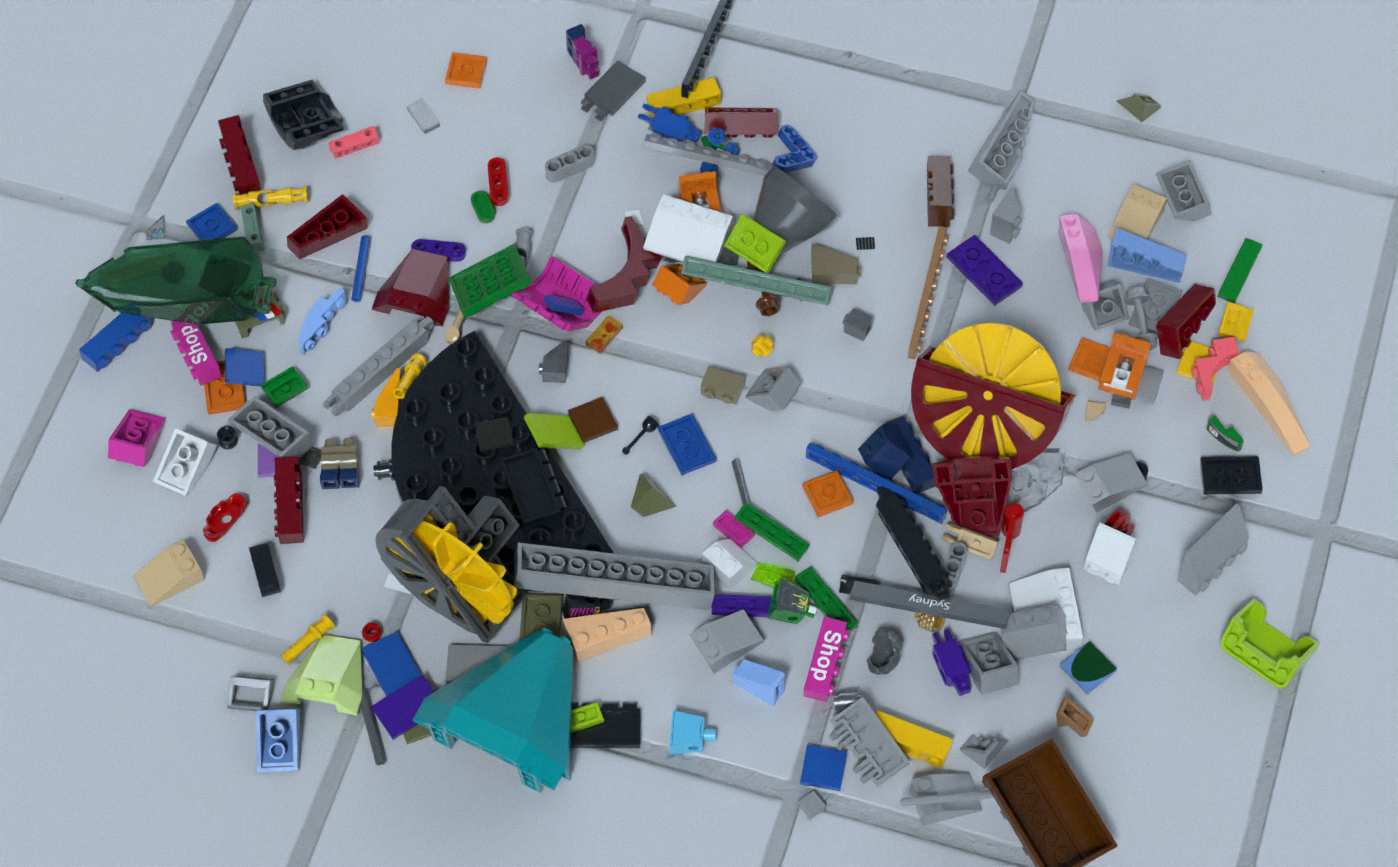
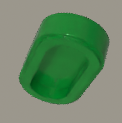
(482, 206)

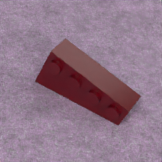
(327, 227)

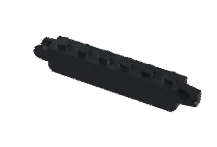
(912, 545)

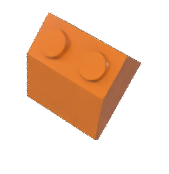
(678, 287)

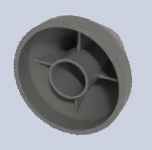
(790, 209)

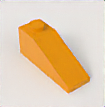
(386, 403)

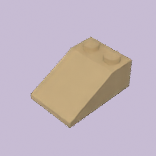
(1139, 212)
(169, 573)

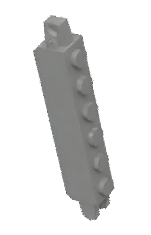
(379, 366)

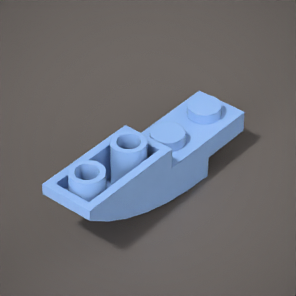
(316, 321)

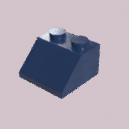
(885, 451)

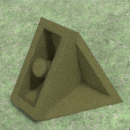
(1140, 106)
(649, 498)

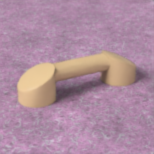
(452, 333)

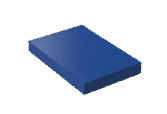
(686, 444)
(390, 663)

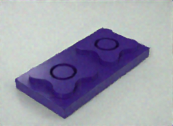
(984, 270)

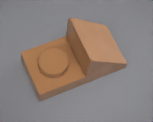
(1073, 716)

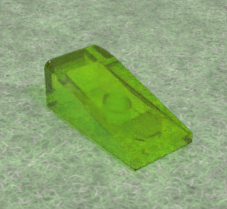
(770, 574)

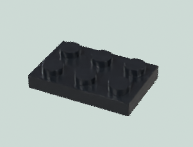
(1231, 475)

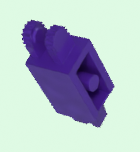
(951, 663)

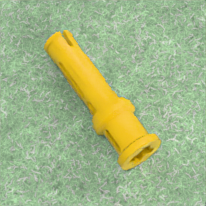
(411, 370)
(314, 633)

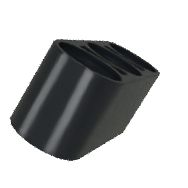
(264, 569)

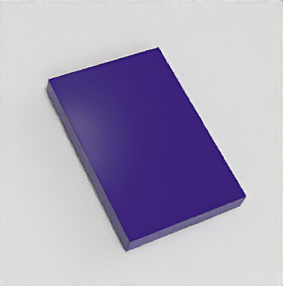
(400, 707)

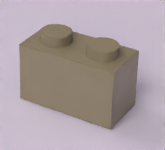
(722, 385)

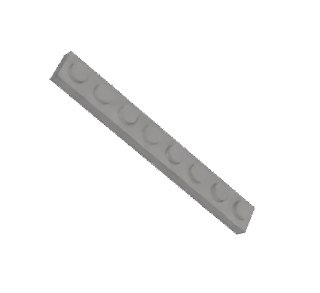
(706, 154)

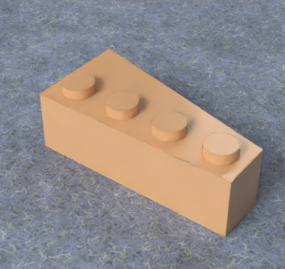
(606, 631)

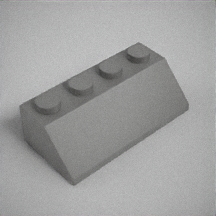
(271, 429)

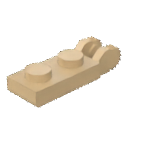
(975, 542)

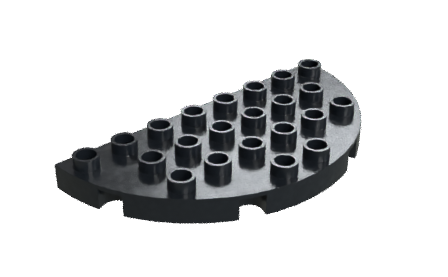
(438, 447)

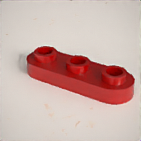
(497, 176)

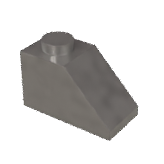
(555, 364)

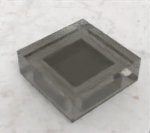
(311, 458)

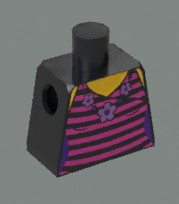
(583, 605)

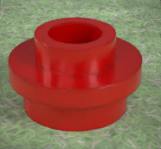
(371, 627)

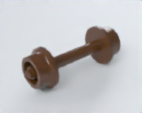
(768, 303)

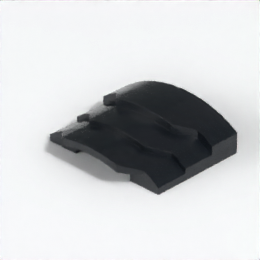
(302, 114)

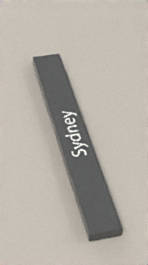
(930, 604)

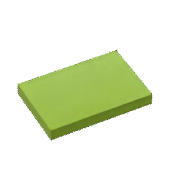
(755, 243)
(554, 431)

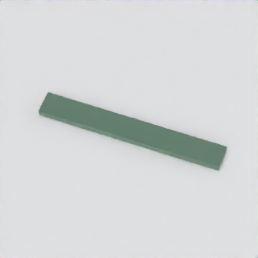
(756, 280)

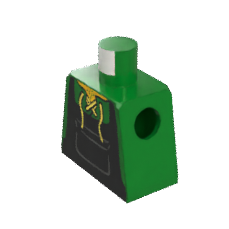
(790, 603)

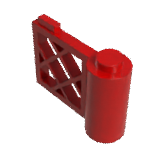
(1011, 529)

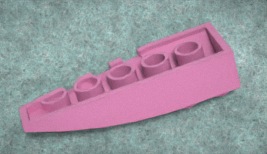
(1082, 255)

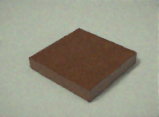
(592, 419)

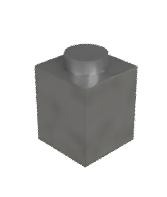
(857, 324)

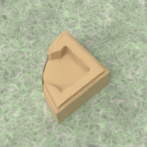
(1094, 410)

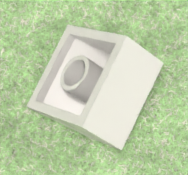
(729, 561)

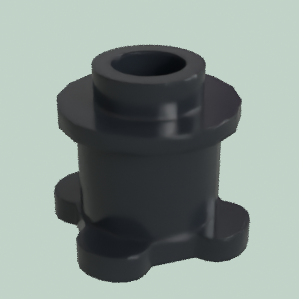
(383, 470)

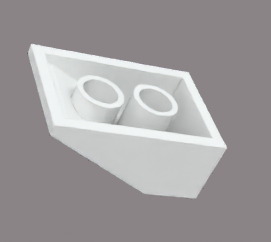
(184, 461)
(1110, 554)

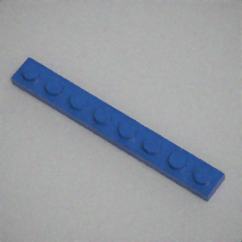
(872, 481)

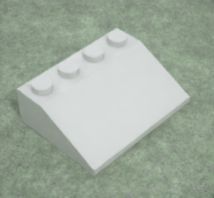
(687, 230)
(1050, 589)

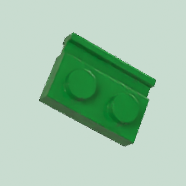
(284, 386)

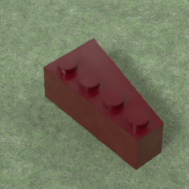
(238, 155)
(1184, 320)
(288, 500)

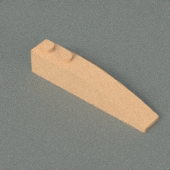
(1269, 398)

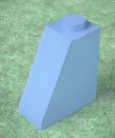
(760, 681)

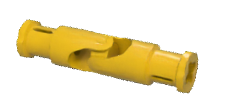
(283, 196)

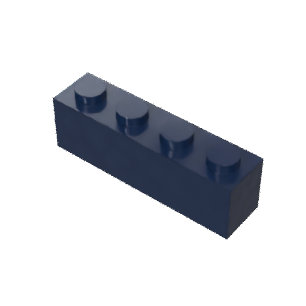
(917, 470)

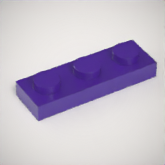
(753, 605)

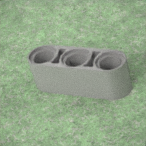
(561, 165)
(955, 562)

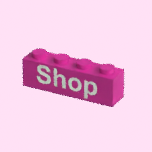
(196, 352)
(825, 659)

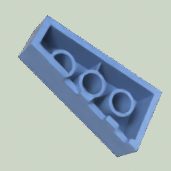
(1145, 257)

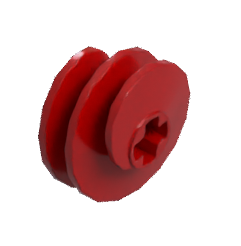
(1120, 522)

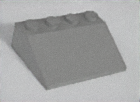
(1214, 551)

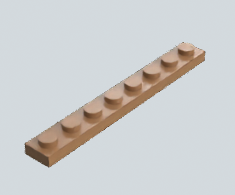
(927, 299)

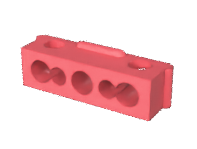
(354, 142)

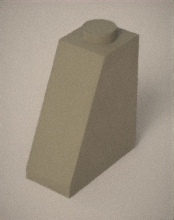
(833, 267)

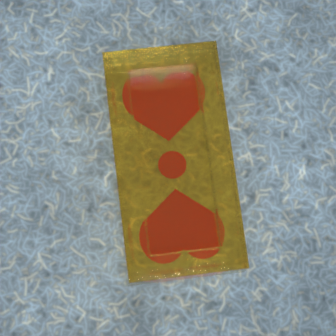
(604, 334)

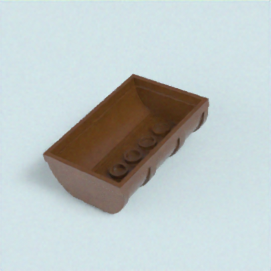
(1049, 809)

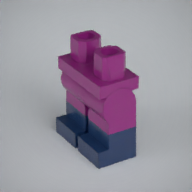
(582, 51)

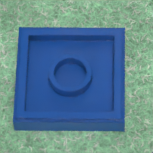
(211, 224)
(244, 367)
(823, 768)

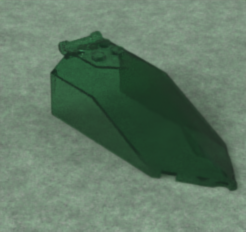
(184, 281)

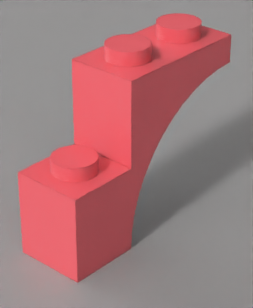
(1205, 368)

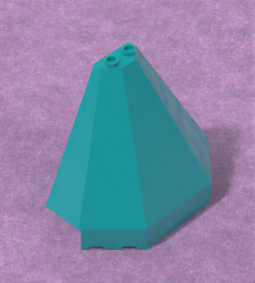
(512, 709)

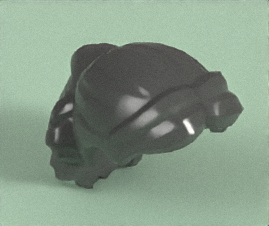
(885, 652)

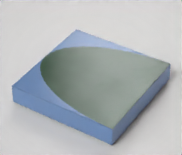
(1088, 667)

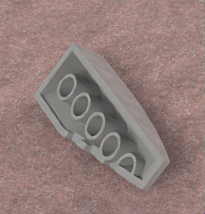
(1004, 145)

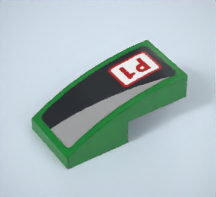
(1228, 437)

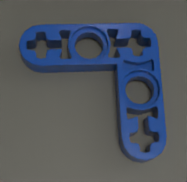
(803, 156)

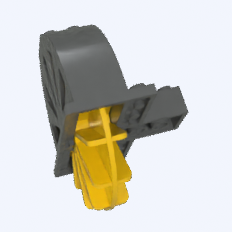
(453, 559)

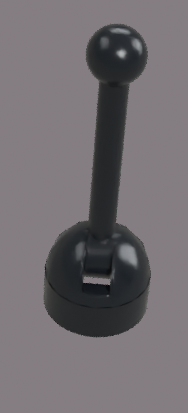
(648, 425)

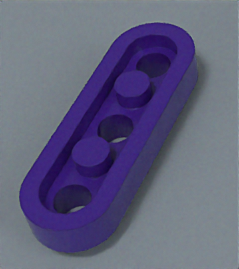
(446, 248)

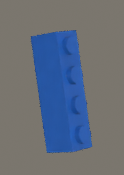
(113, 339)

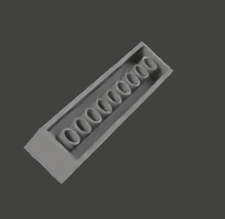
(613, 576)

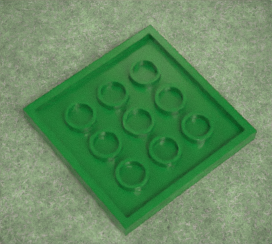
(489, 280)

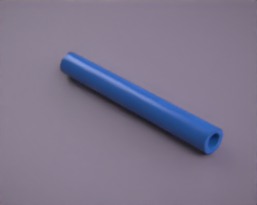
(360, 268)

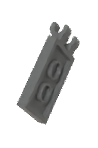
(612, 90)

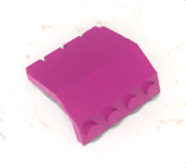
(564, 282)

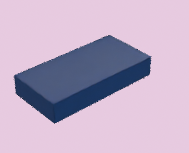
(563, 305)

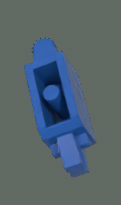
(669, 124)

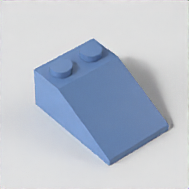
(278, 739)

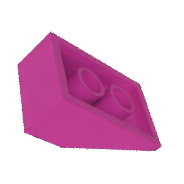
(135, 438)

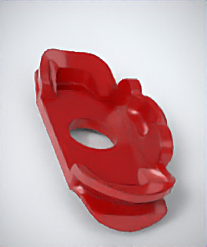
(233, 507)

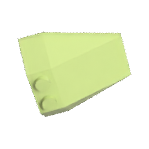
(329, 675)

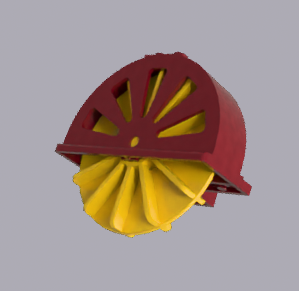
(989, 394)

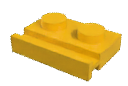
(1236, 322)

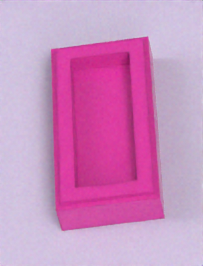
(733, 529)

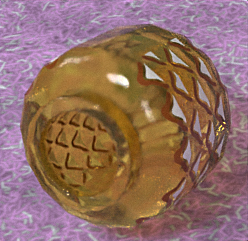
(929, 622)

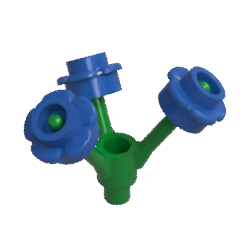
(713, 140)

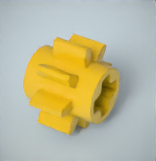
(762, 345)

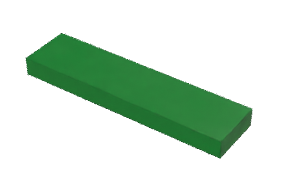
(1240, 270)
(771, 531)
(824, 597)

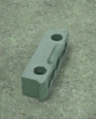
(252, 226)

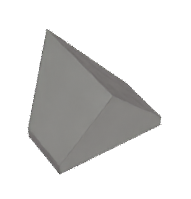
(982, 750)

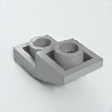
(1149, 385)

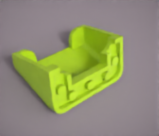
(1264, 647)

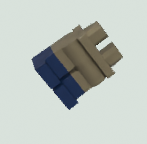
(337, 458)

